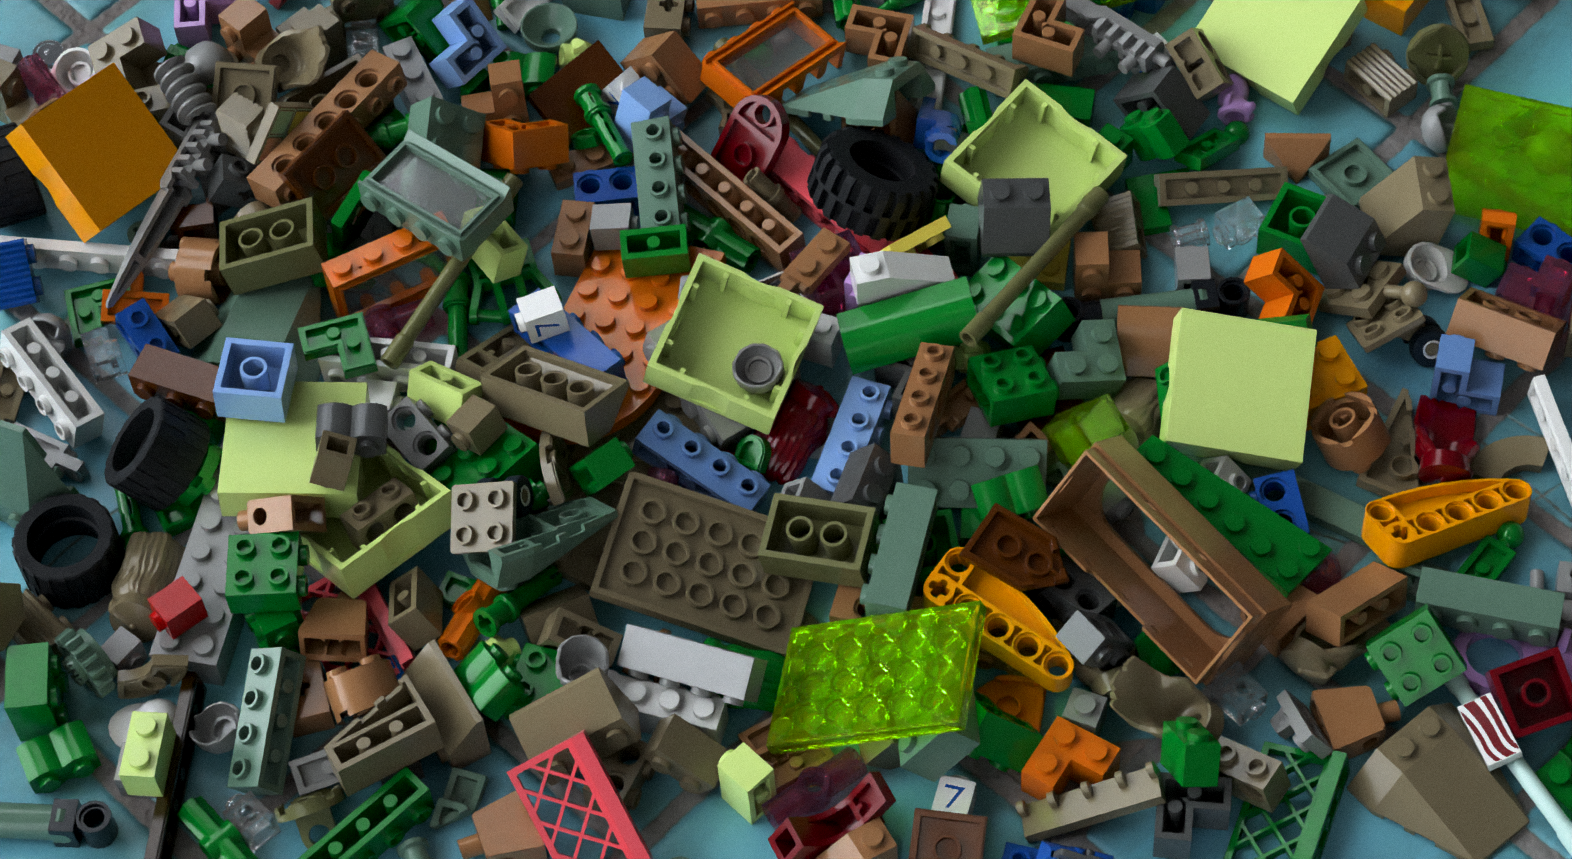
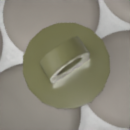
(1438, 50)
(311, 811)

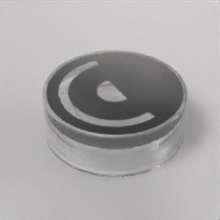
(49, 51)

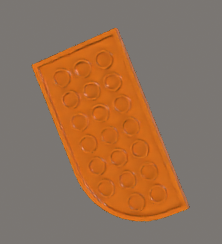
(622, 315)

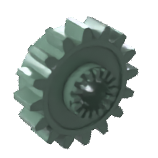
(86, 661)

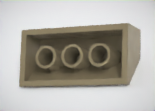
(555, 394)

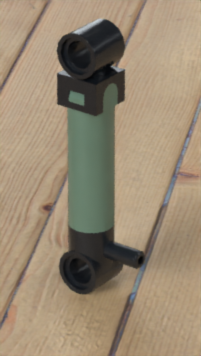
(1201, 297)
(61, 822)

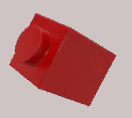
(176, 608)

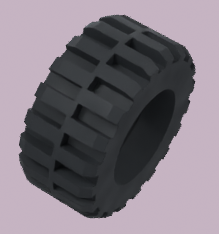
(872, 183)

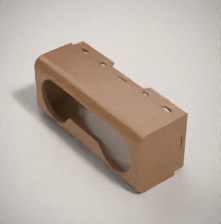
(1079, 523)

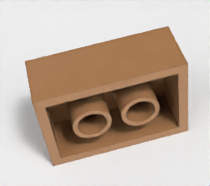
(1507, 329)

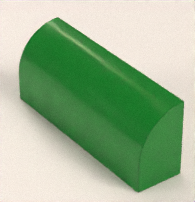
(897, 326)

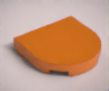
(1017, 697)

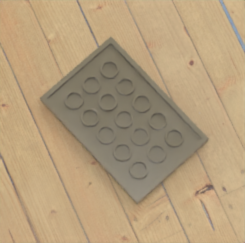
(696, 566)

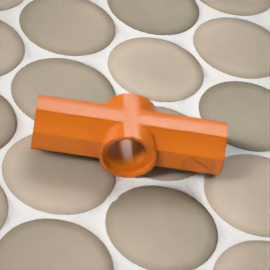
(461, 630)

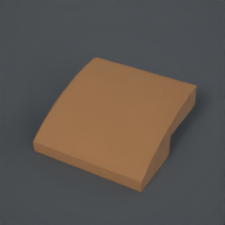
(1144, 337)
(785, 765)

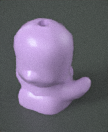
(1234, 102)

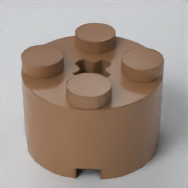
(198, 271)
(1350, 432)
(356, 689)

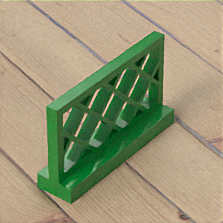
(1318, 814)

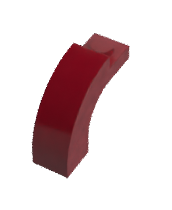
(813, 834)

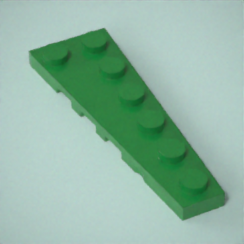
(1263, 537)

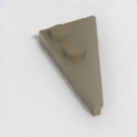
(1397, 466)

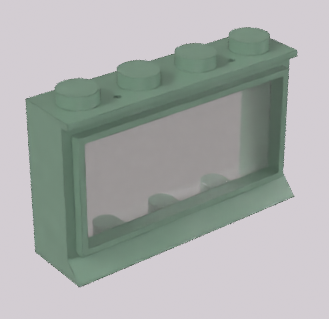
(437, 196)

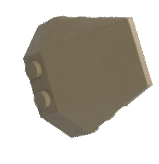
(1440, 786)

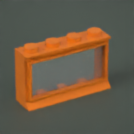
(771, 57)
(383, 272)

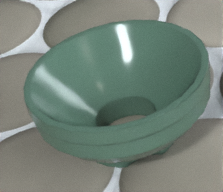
(548, 19)

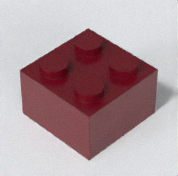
(1533, 692)

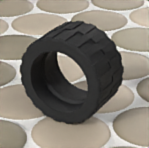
(18, 186)
(157, 453)
(55, 520)

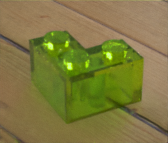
(1082, 426)

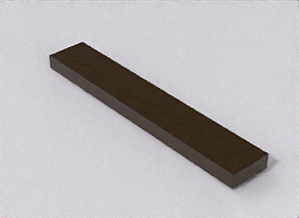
(164, 820)

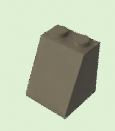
(1411, 204)

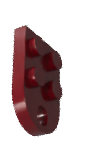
(750, 140)

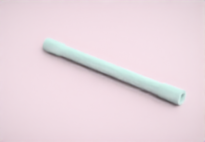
(1553, 813)

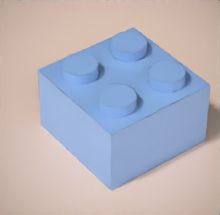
(255, 380)

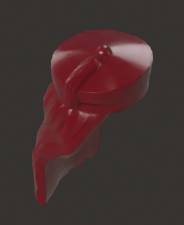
(798, 430)
(1444, 441)

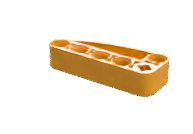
(1441, 517)
(1005, 610)

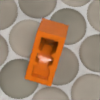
(1498, 226)

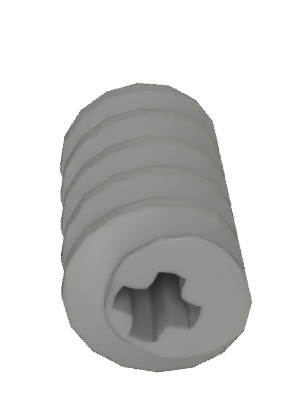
(184, 90)

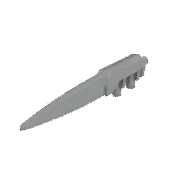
(1116, 32)
(176, 183)

